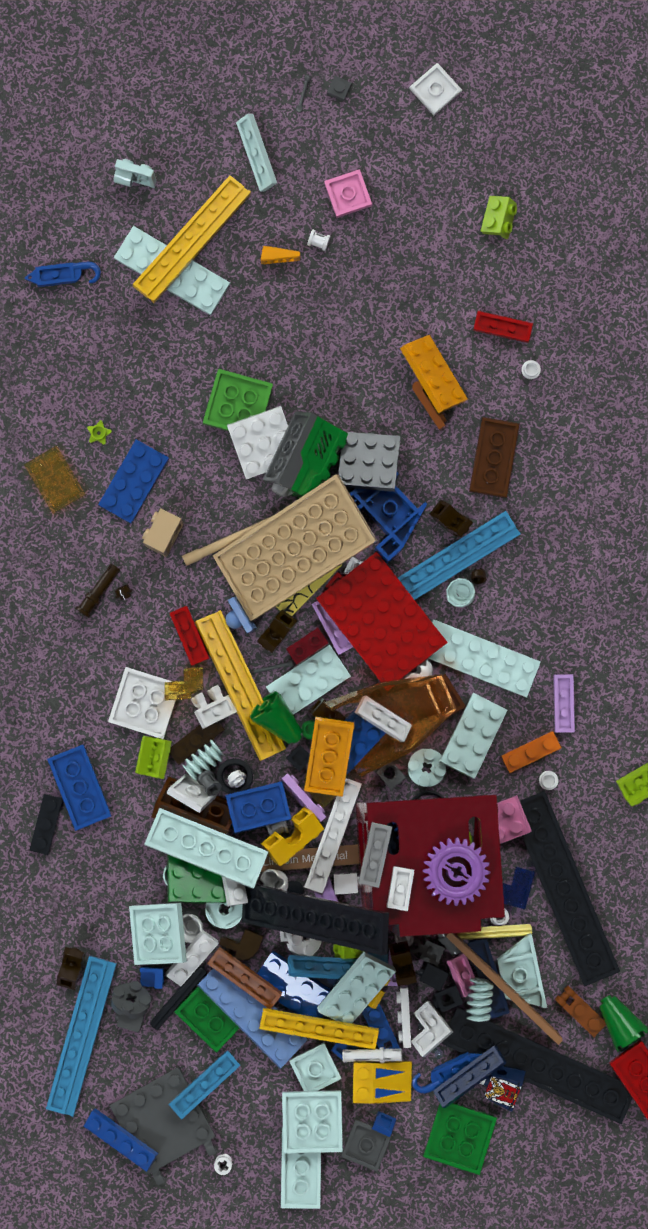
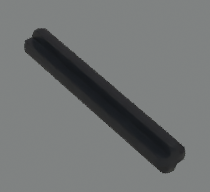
(178, 997)

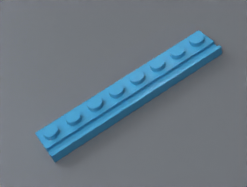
(459, 555)
(81, 1036)

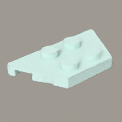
(521, 971)

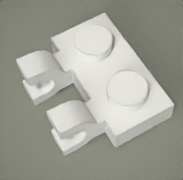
(211, 713)

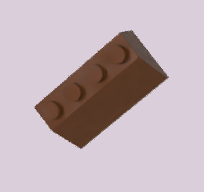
(213, 816)

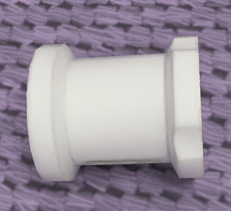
(318, 240)
(225, 1170)

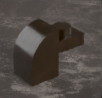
(450, 519)
(277, 631)
(322, 711)
(246, 948)
(403, 963)
(70, 968)

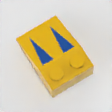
(382, 1081)

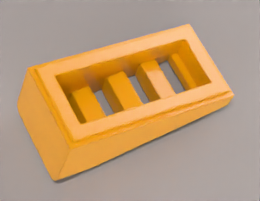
(278, 255)

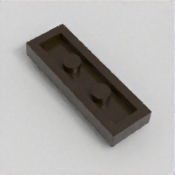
(194, 740)

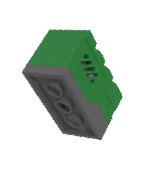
(304, 455)

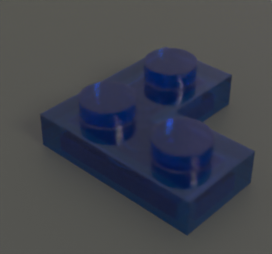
(519, 890)

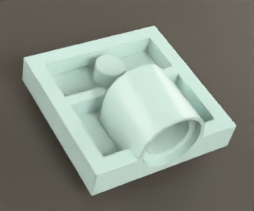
(128, 172)

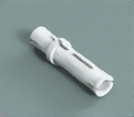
(368, 1055)

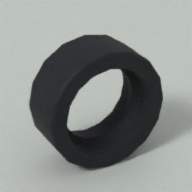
(248, 770)

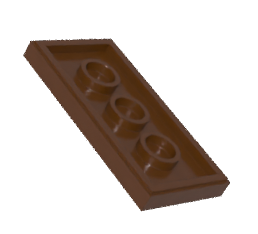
(494, 457)

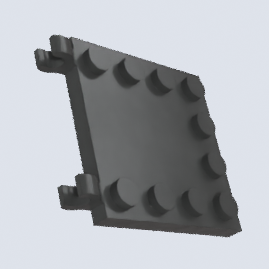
(153, 1121)

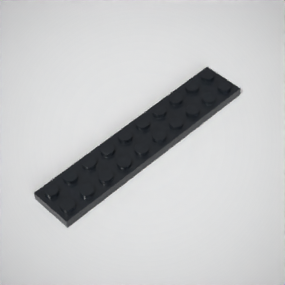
(566, 892)
(317, 918)
(543, 1066)

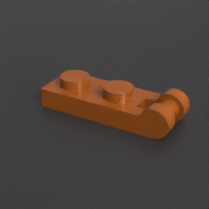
(438, 419)
(581, 1011)

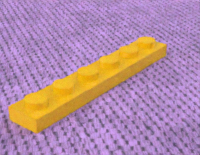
(319, 1028)

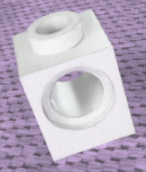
(346, 883)

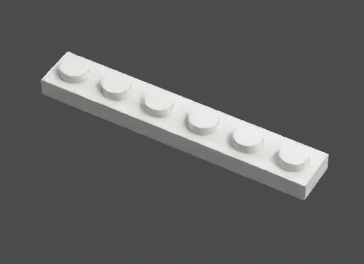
(332, 837)

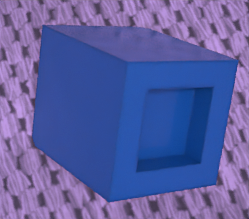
(152, 977)

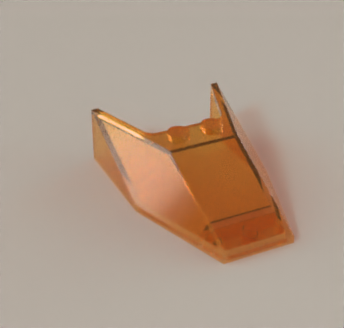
(418, 700)

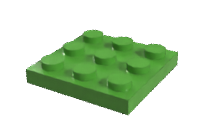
(235, 399)

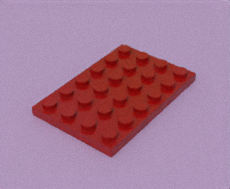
(381, 620)

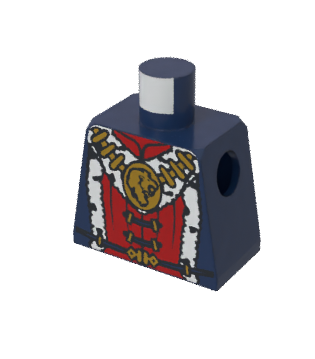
(504, 1086)

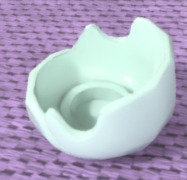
(464, 589)

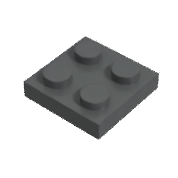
(365, 1145)

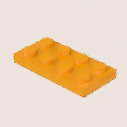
(433, 373)
(329, 756)

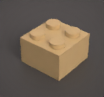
(162, 532)

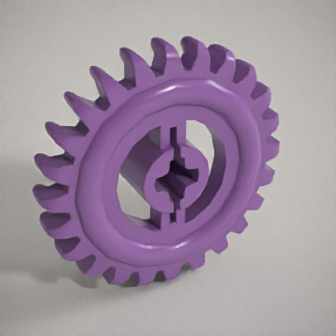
(439, 861)

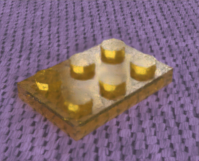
(54, 479)

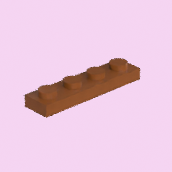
(244, 978)

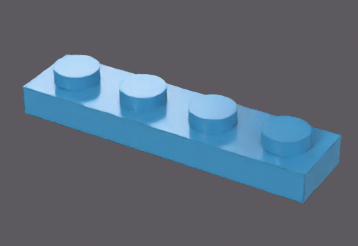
(318, 966)
(204, 1084)

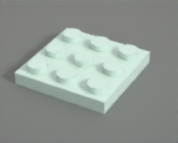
(157, 933)
(312, 1121)

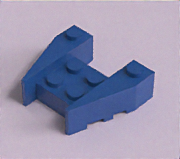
(393, 514)

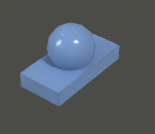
(238, 617)

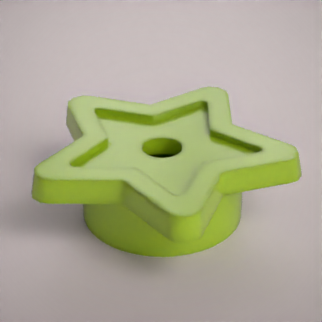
(94, 436)

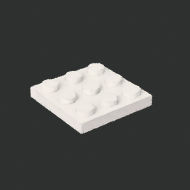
(258, 440)
(142, 704)

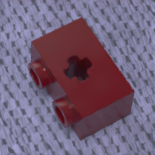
(307, 646)

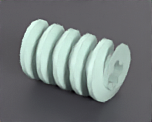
(203, 760)
(481, 1000)

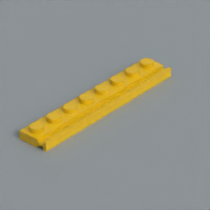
(191, 239)
(237, 681)

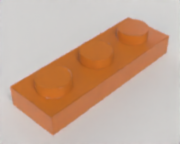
(531, 752)

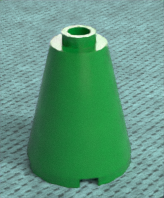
(277, 718)
(621, 1023)

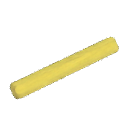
(498, 931)

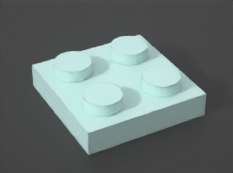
(315, 1068)

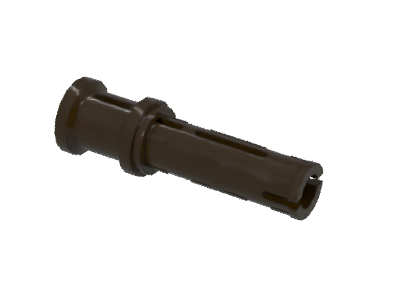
(92, 598)

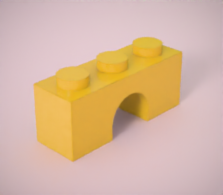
(305, 829)

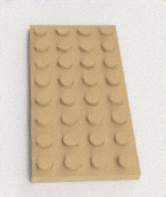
(295, 547)

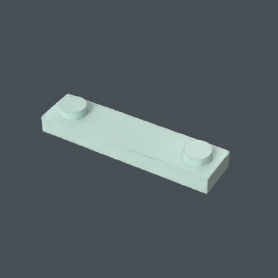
(256, 152)

